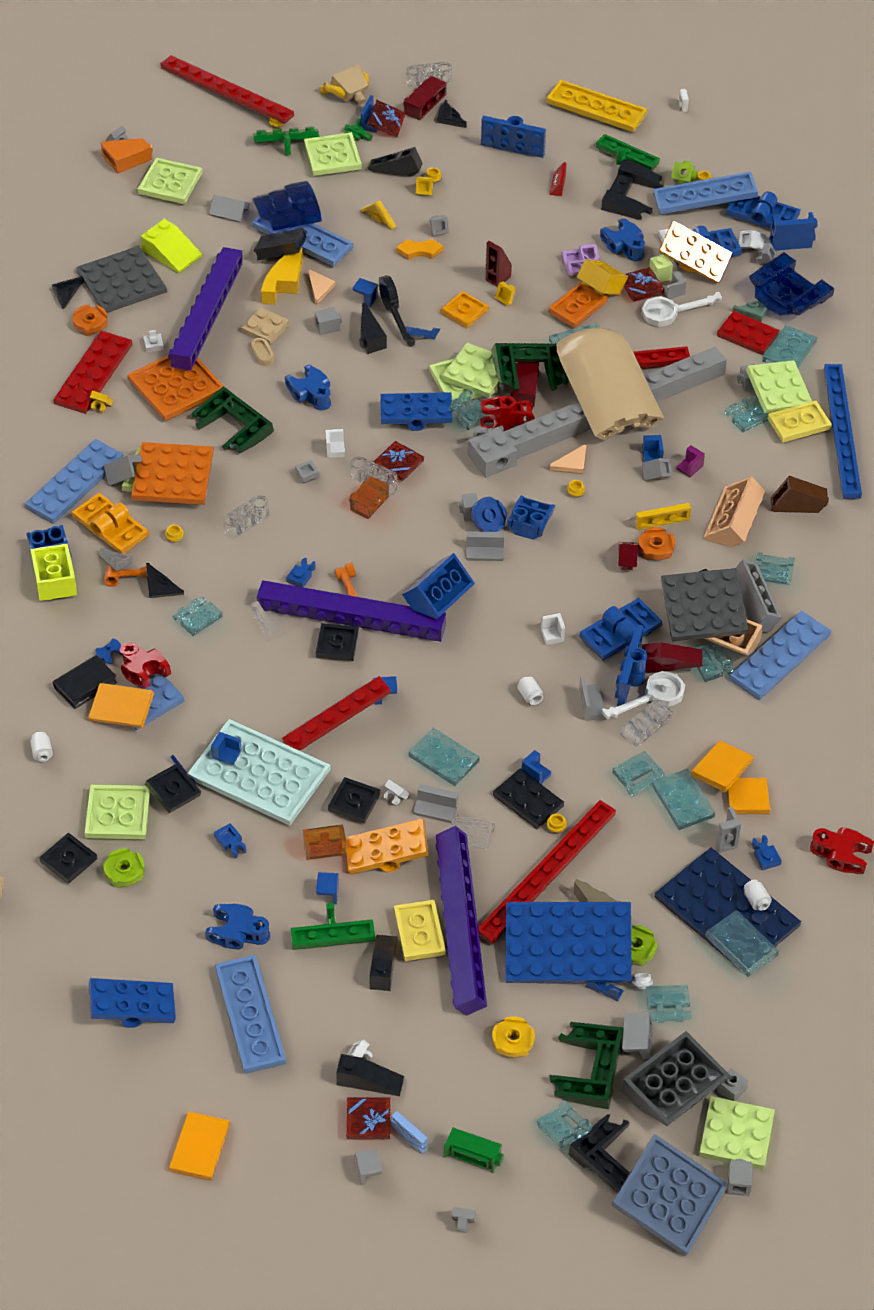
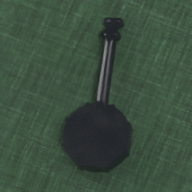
(391, 302)

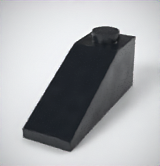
(398, 163)
(372, 335)
(383, 962)
(367, 1076)

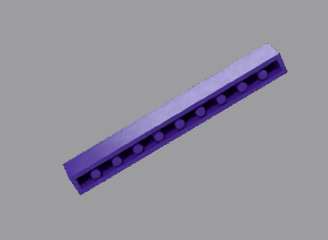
(206, 309)
(349, 610)
(460, 921)

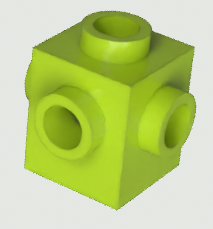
(680, 168)

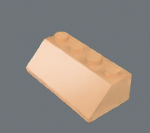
(735, 512)
(743, 643)

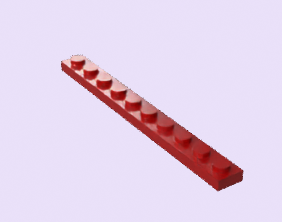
(227, 89)
(549, 868)

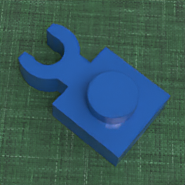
(301, 574)
(230, 838)
(766, 855)

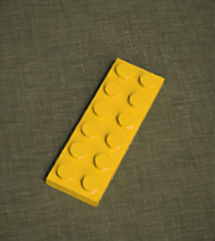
(596, 105)

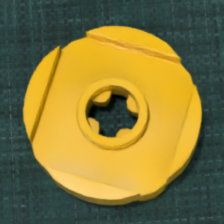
(513, 1048)

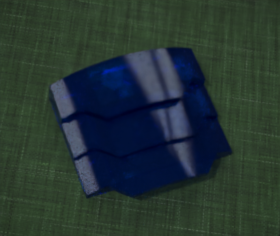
(289, 206)
(785, 290)

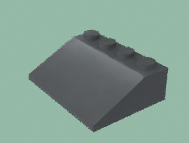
(674, 1079)

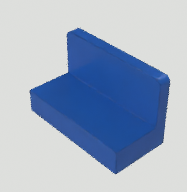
(365, 115)

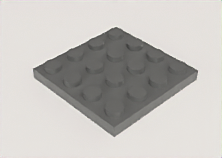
(121, 279)
(704, 604)

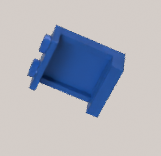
(792, 233)

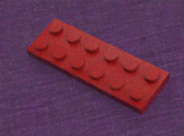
(93, 371)

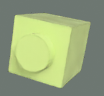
(662, 267)

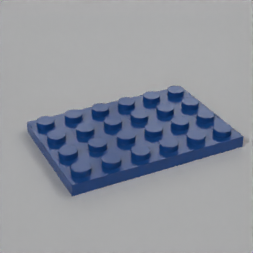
(568, 942)

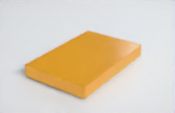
(121, 705)
(722, 766)
(199, 1146)

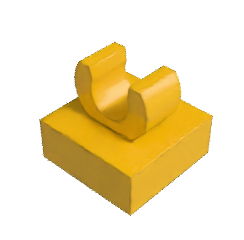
(424, 185)
(505, 293)
(102, 399)

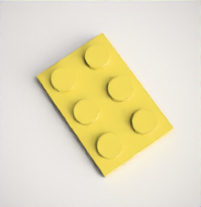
(799, 421)
(419, 930)

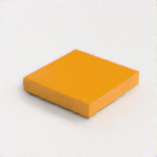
(464, 309)
(749, 796)

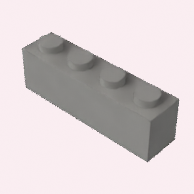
(756, 596)

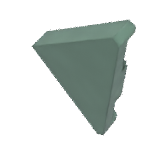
(753, 310)

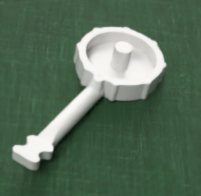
(663, 311)
(660, 686)

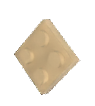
(265, 325)

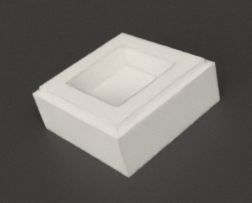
(683, 100)

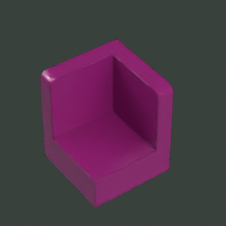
(693, 461)

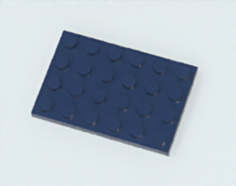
(712, 891)

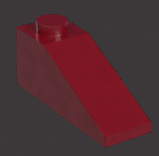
(497, 264)
(669, 657)

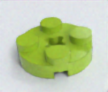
(130, 876)
(647, 948)

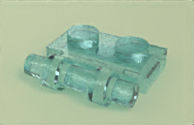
(471, 414)
(751, 417)
(201, 618)
(711, 668)
(668, 997)

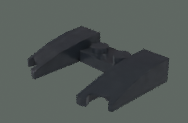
(616, 199)
(591, 1152)

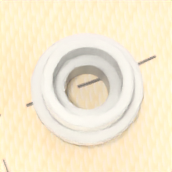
(642, 980)

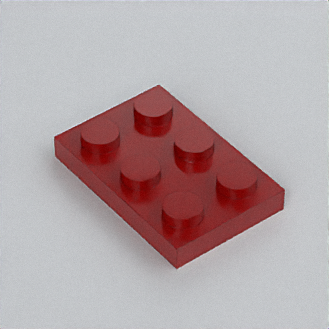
(748, 333)

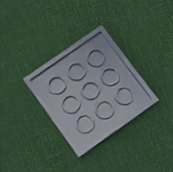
(669, 1194)

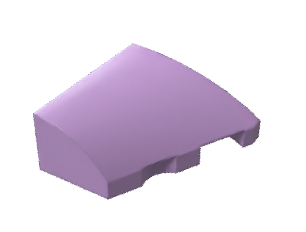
(575, 258)

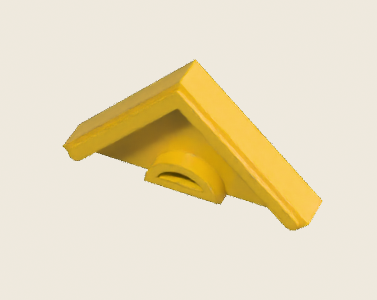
(379, 213)

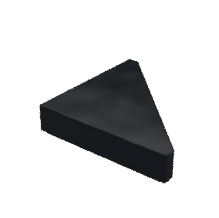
(449, 116)
(66, 290)
(160, 585)

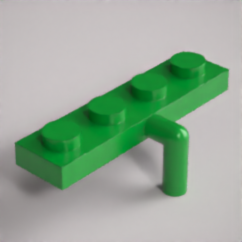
(278, 134)
(625, 151)
(332, 932)

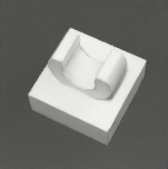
(153, 342)
(395, 790)
(359, 1049)

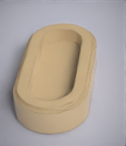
(262, 351)

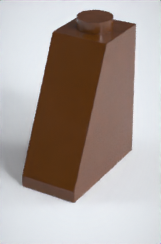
(799, 497)

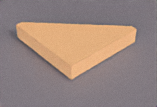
(320, 285)
(571, 462)

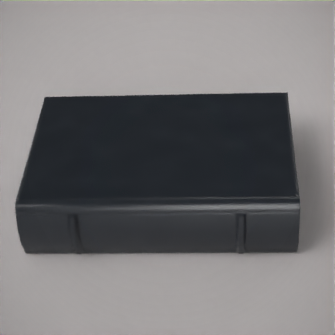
(280, 244)
(83, 681)

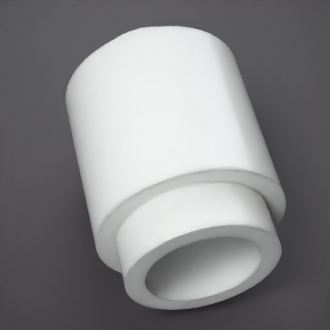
(530, 690)
(41, 746)
(757, 895)

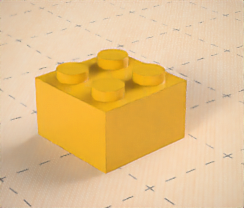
(602, 277)

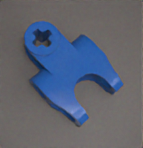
(626, 240)
(312, 388)
(240, 927)

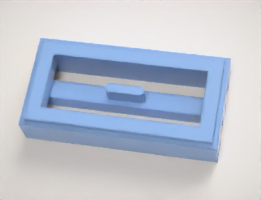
(409, 1132)

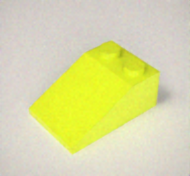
(169, 246)
(53, 572)

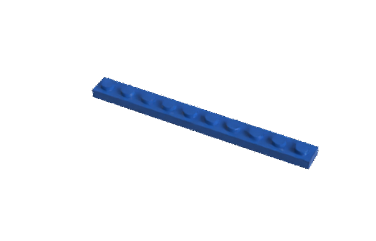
(842, 431)

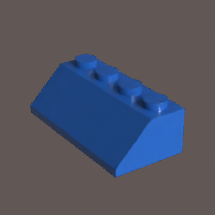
(439, 587)

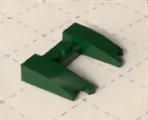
(507, 354)
(223, 402)
(598, 1089)

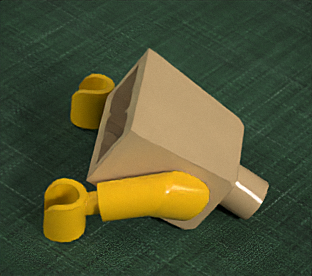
(348, 85)

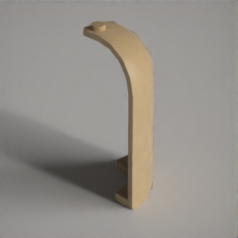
(608, 381)

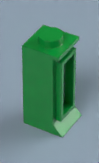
(473, 1149)

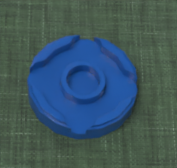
(489, 515)

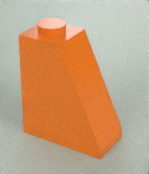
(126, 153)

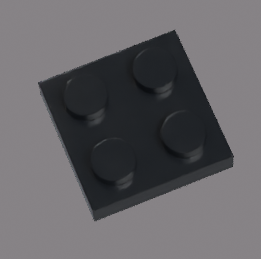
(337, 642)
(173, 788)
(354, 800)
(68, 858)

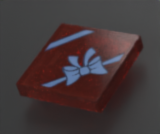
(386, 118)
(643, 284)
(399, 460)
(368, 1118)

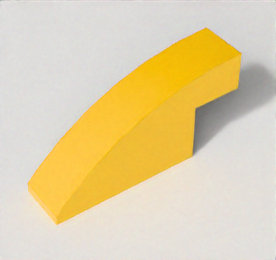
(282, 278)

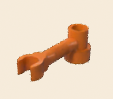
(345, 573)
(111, 577)

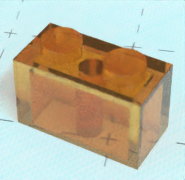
(369, 497)
(324, 842)

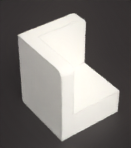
(751, 239)
(335, 443)
(553, 629)

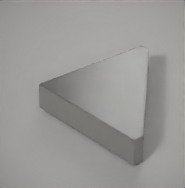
(115, 559)

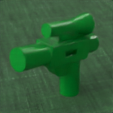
(357, 131)

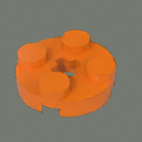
(88, 327)
(656, 552)

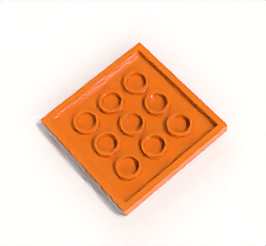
(174, 389)
(173, 473)

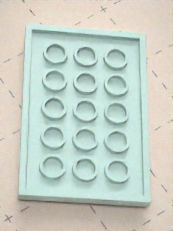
(265, 775)

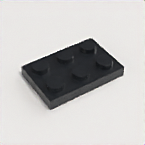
(528, 798)

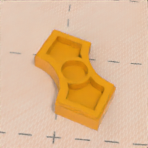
(412, 249)

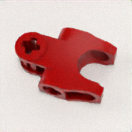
(506, 412)
(139, 664)
(840, 847)

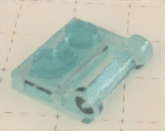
(775, 568)
(636, 768)
(559, 1129)

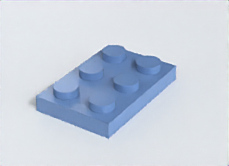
(164, 699)

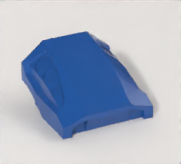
(529, 517)
(49, 537)

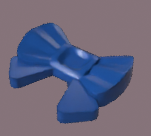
(104, 652)

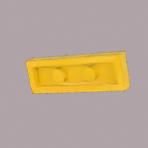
(663, 516)

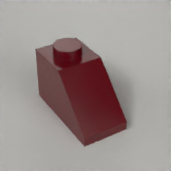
(627, 555)

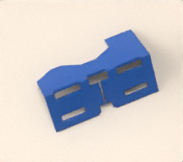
(422, 332)
(608, 992)

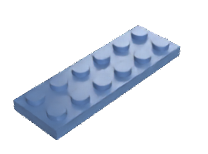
(705, 193)
(319, 241)
(72, 482)
(780, 655)
(250, 1014)

